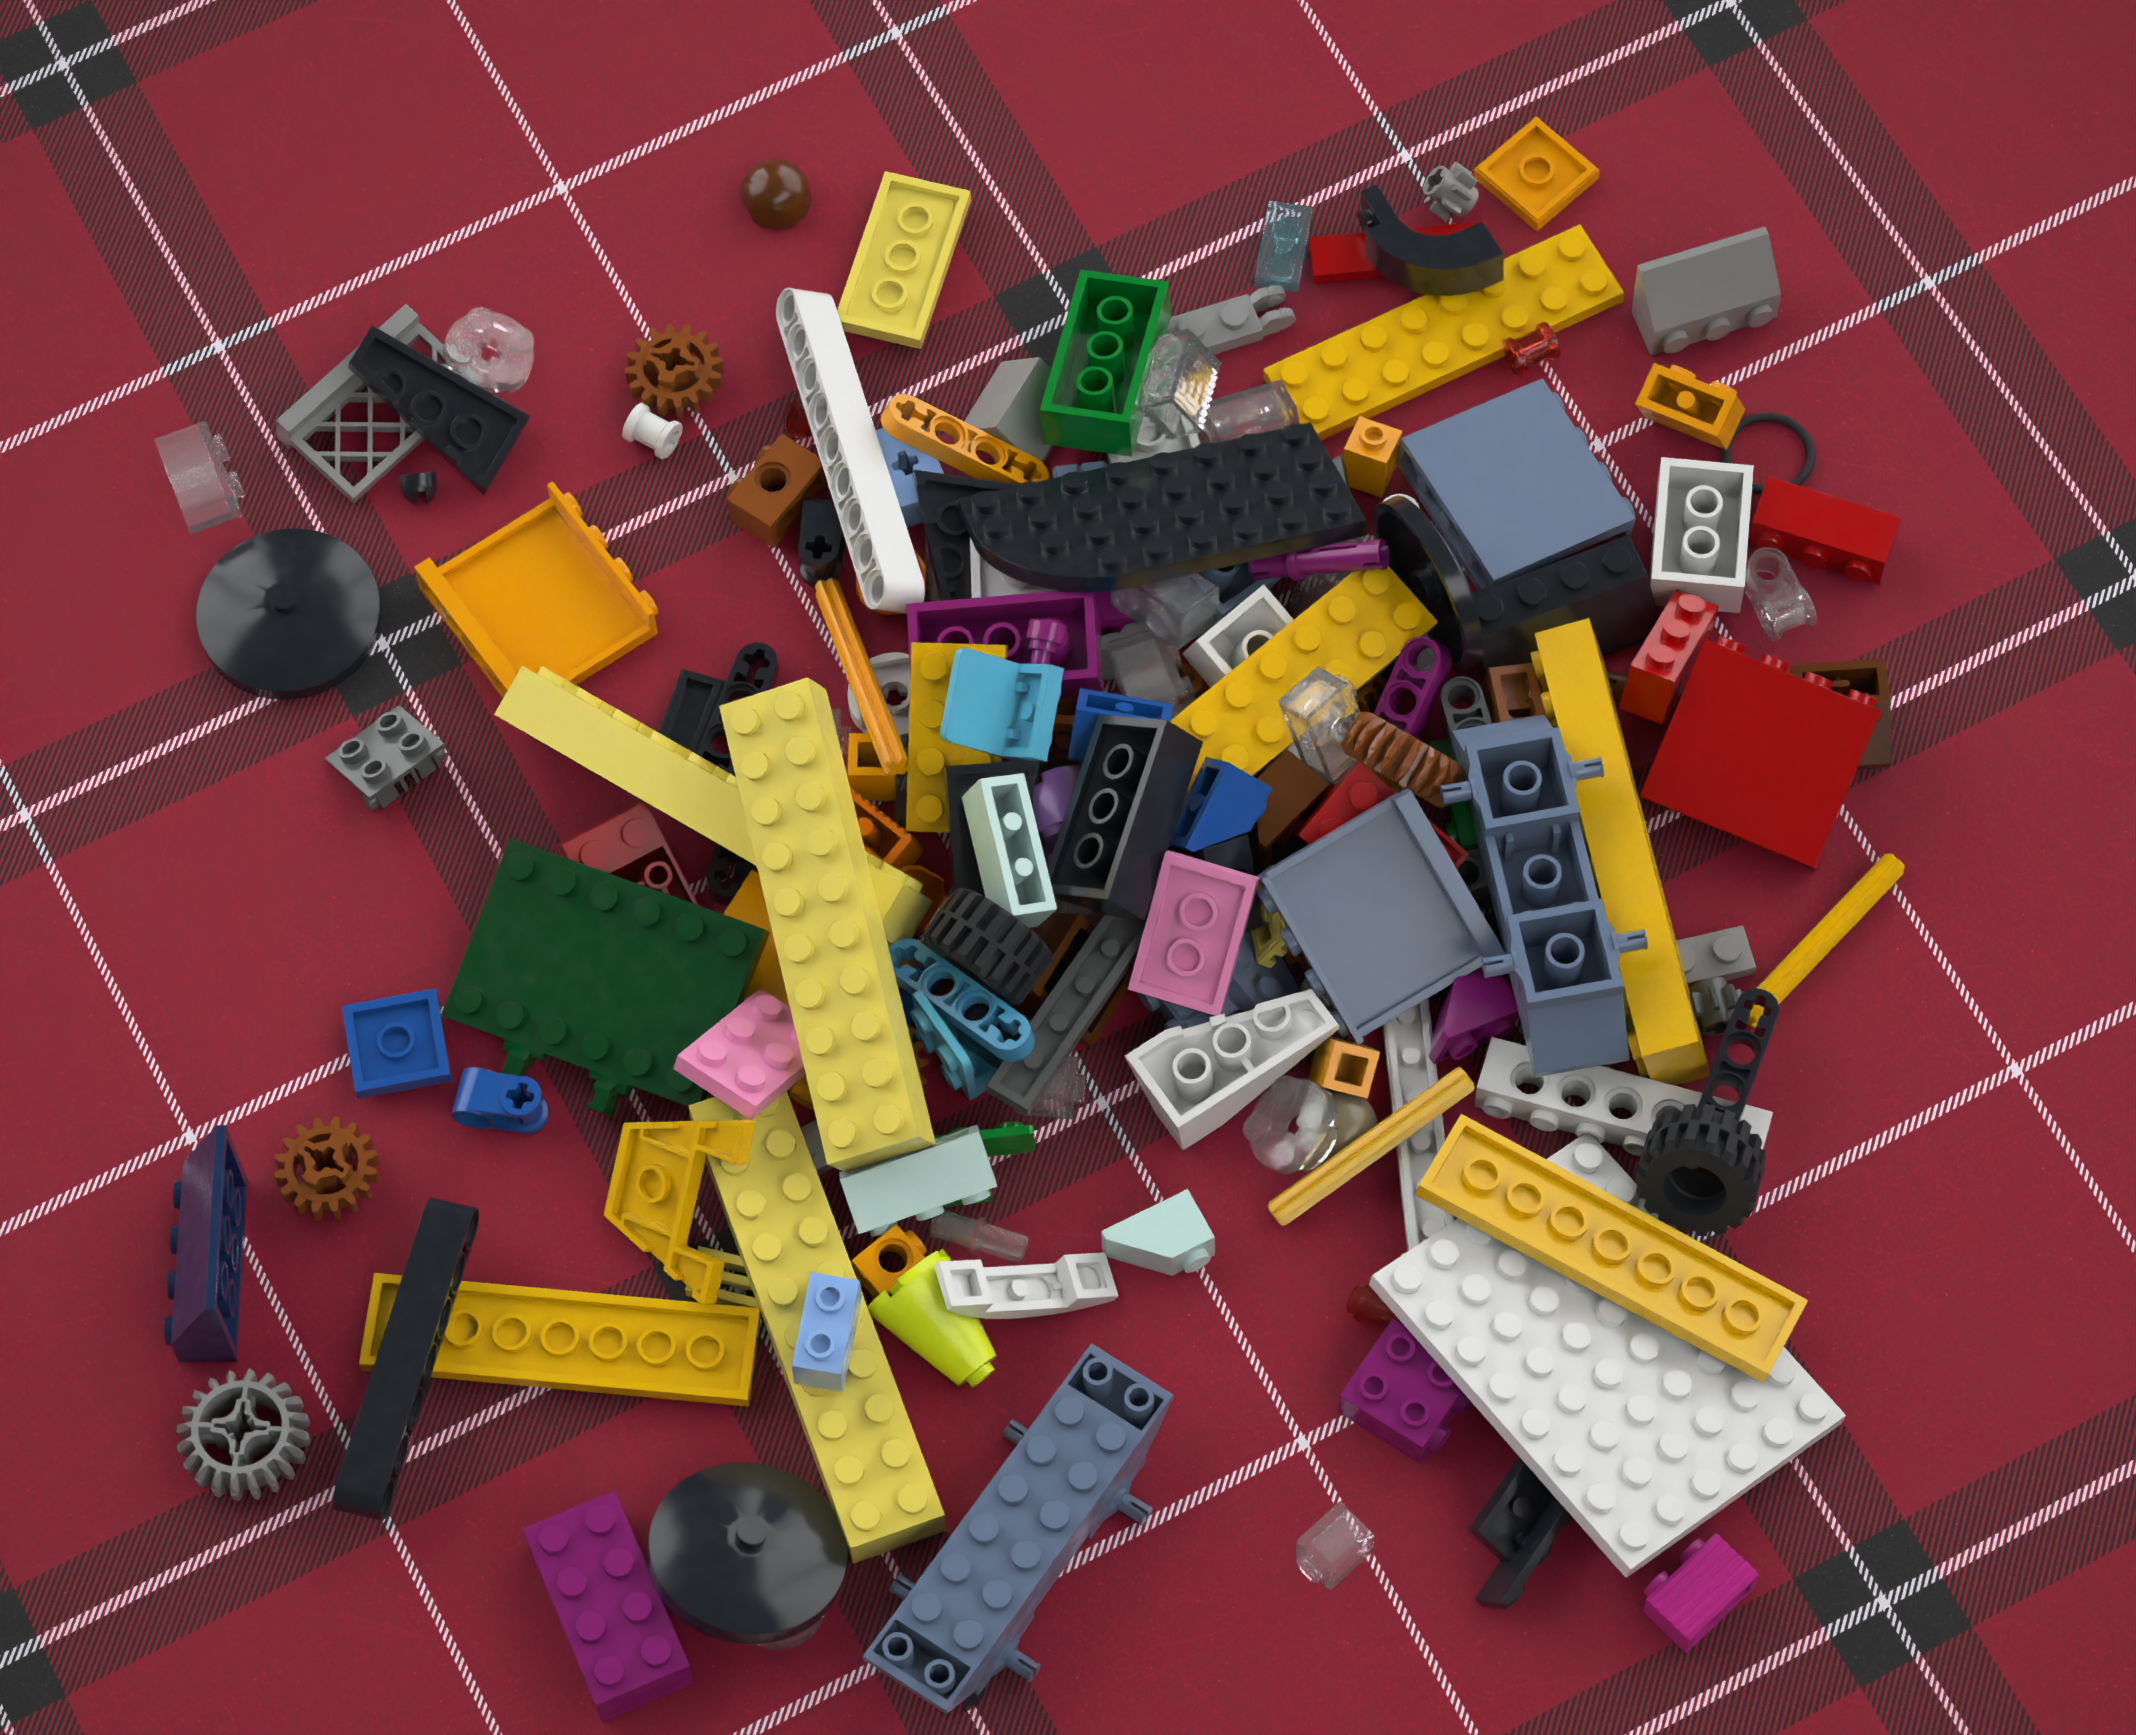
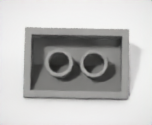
(1706, 292)

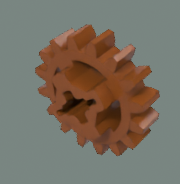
(678, 374)
(331, 1187)

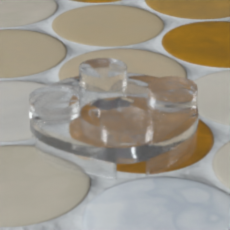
(496, 331)
(1271, 1117)

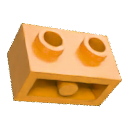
(1690, 405)

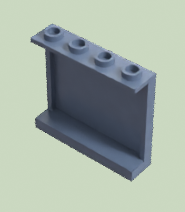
(1513, 485)
(1378, 915)

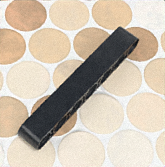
(406, 1359)

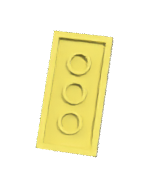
(903, 259)

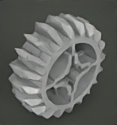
(206, 1427)

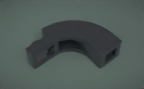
(1424, 262)

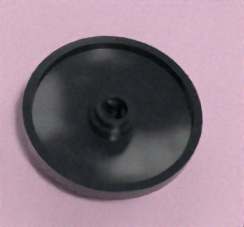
(1434, 576)
(289, 613)
(746, 1553)

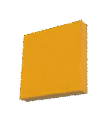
(1536, 173)

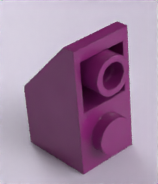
(1472, 1015)

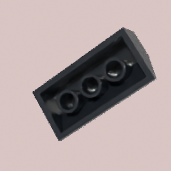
(1597, 584)
(1122, 814)

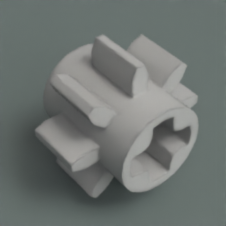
(1450, 191)

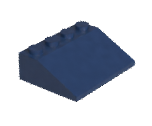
(208, 1252)

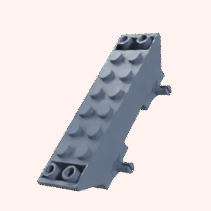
(1544, 893)
(1022, 1533)

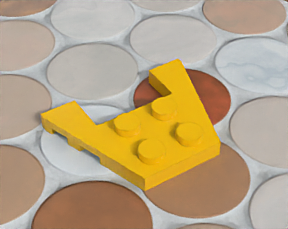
(658, 1189)

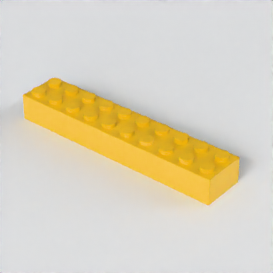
(1620, 854)

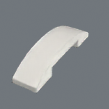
(1026, 1290)

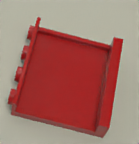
(1761, 751)

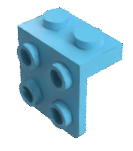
(1001, 706)
(960, 1065)

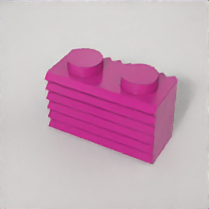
(1699, 1591)

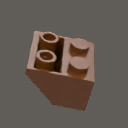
(1870, 679)

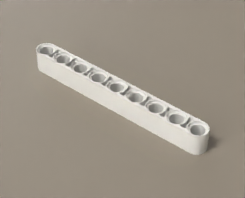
(849, 451)

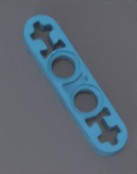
(962, 996)

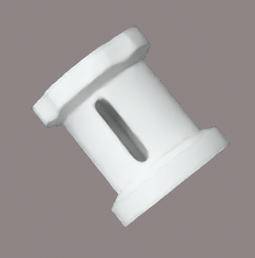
(652, 431)

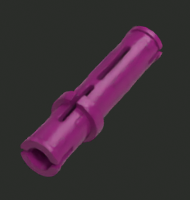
(1323, 559)

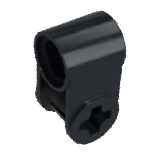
(820, 541)

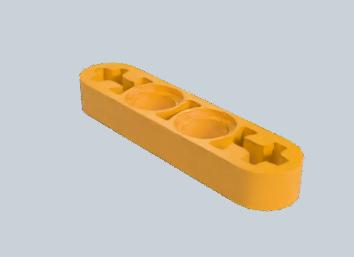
(966, 440)

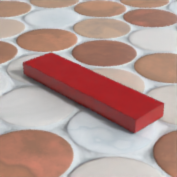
(1344, 255)

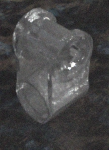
(1781, 601)

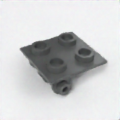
(386, 754)

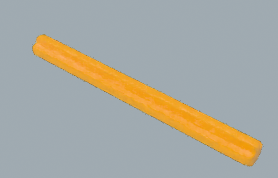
(861, 677)

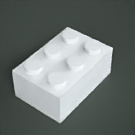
(1701, 531)

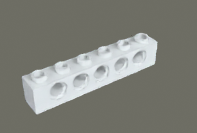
(1603, 1090)

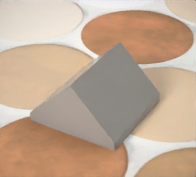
(1012, 405)

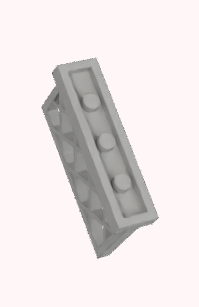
(333, 393)

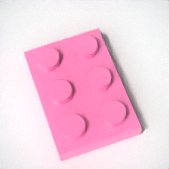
(1193, 933)
(747, 1055)

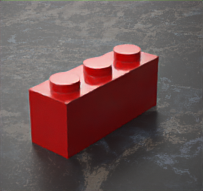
(1824, 530)
(1668, 656)

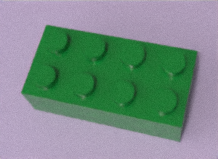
(1103, 362)

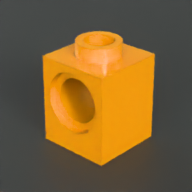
(1371, 456)
(867, 1266)

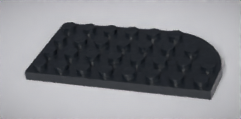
(1167, 514)

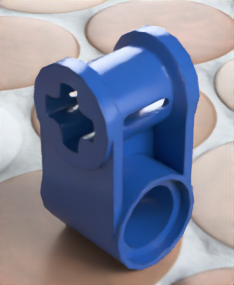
(491, 1101)

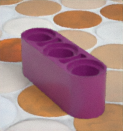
(1425, 686)

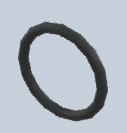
(1793, 425)

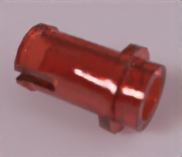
(1367, 1305)

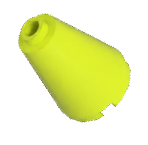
(921, 1320)

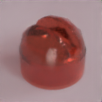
(796, 421)

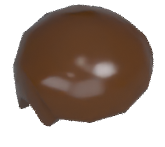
(776, 194)

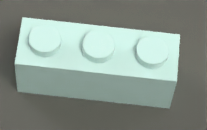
(1009, 848)
(919, 1182)

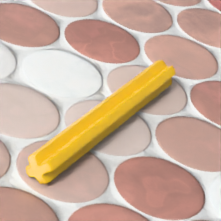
(1830, 930)
(1371, 1146)

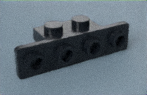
(1518, 1530)

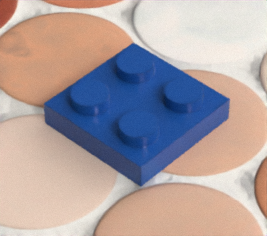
(396, 1043)

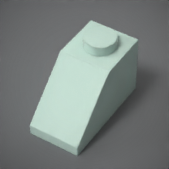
(1163, 1237)

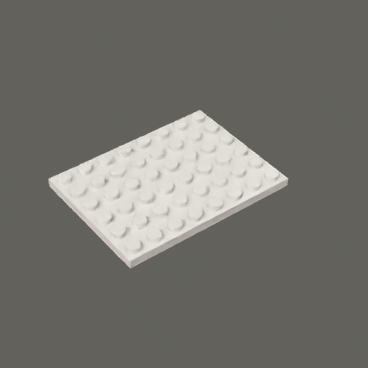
(1595, 1400)

